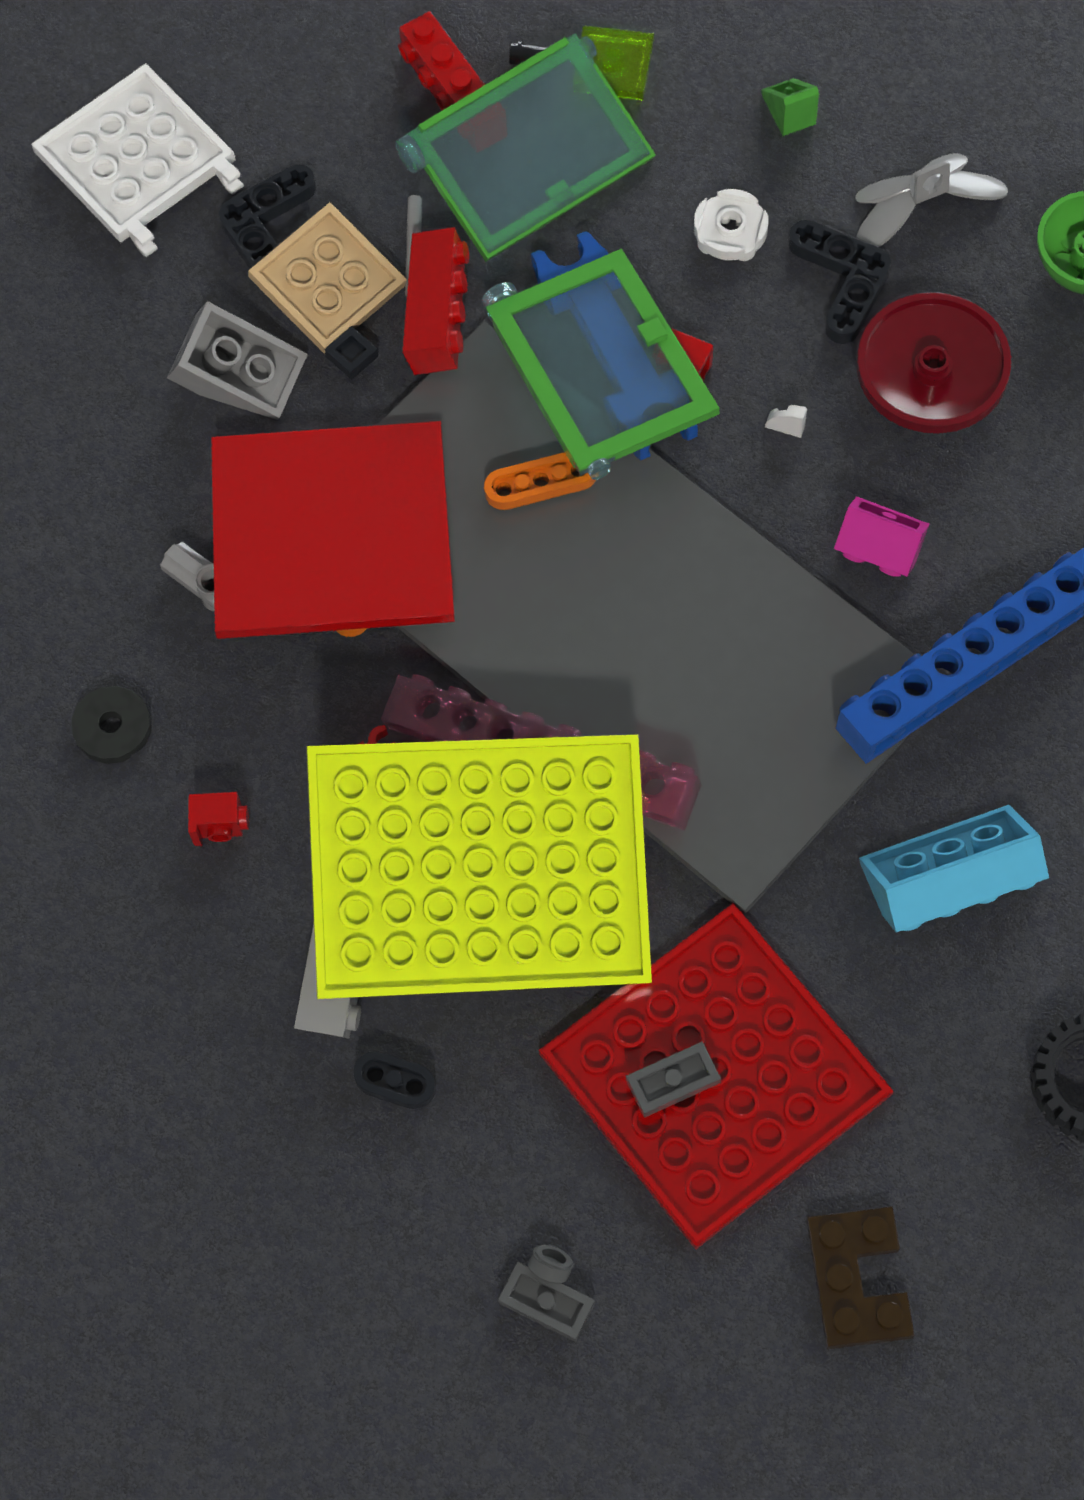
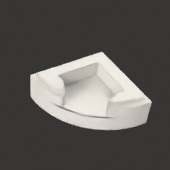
(788, 421)

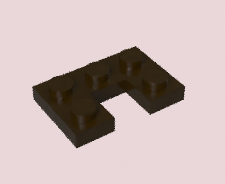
(835, 1250)

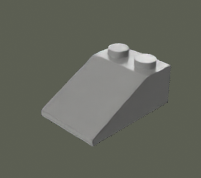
(236, 363)

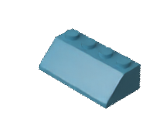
(955, 868)

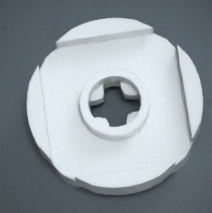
(730, 244)

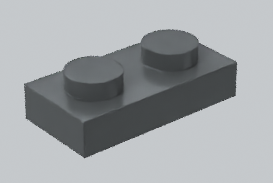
(673, 1079)
(546, 1302)

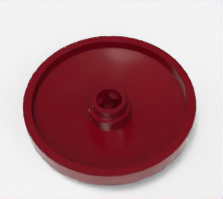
(933, 362)

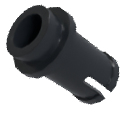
(521, 52)

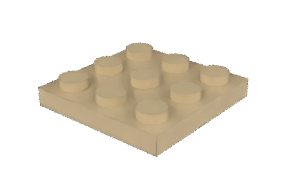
(327, 277)

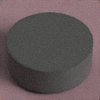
(550, 1263)

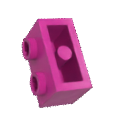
(881, 537)

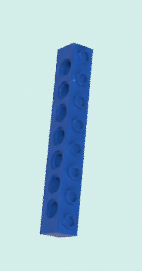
(873, 734)

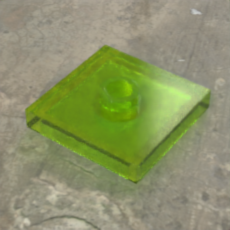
(622, 58)

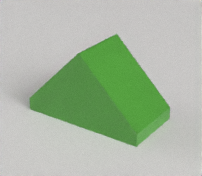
(792, 104)

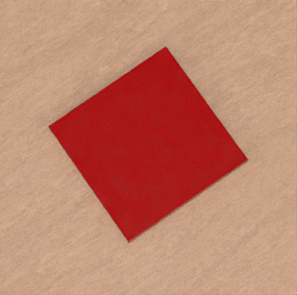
(330, 530)
(781, 1061)

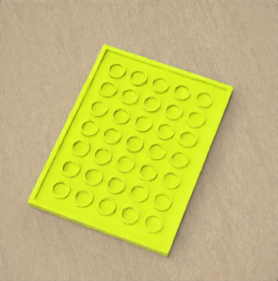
(477, 866)

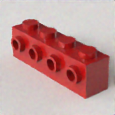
(437, 60)
(435, 301)

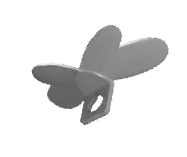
(899, 195)

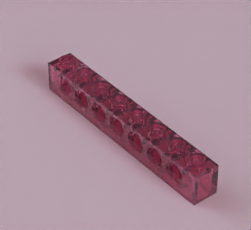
(413, 695)

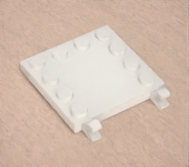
(136, 155)

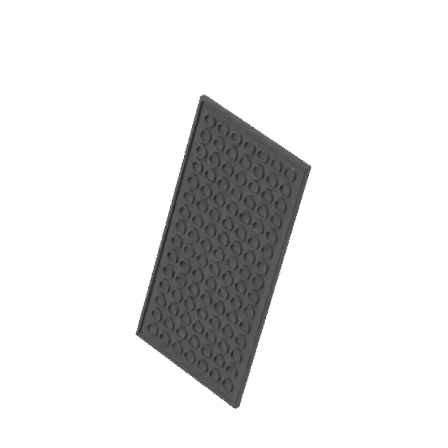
(651, 621)

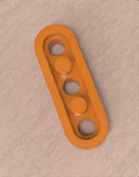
(521, 481)

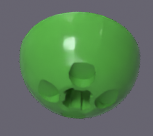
(1062, 241)

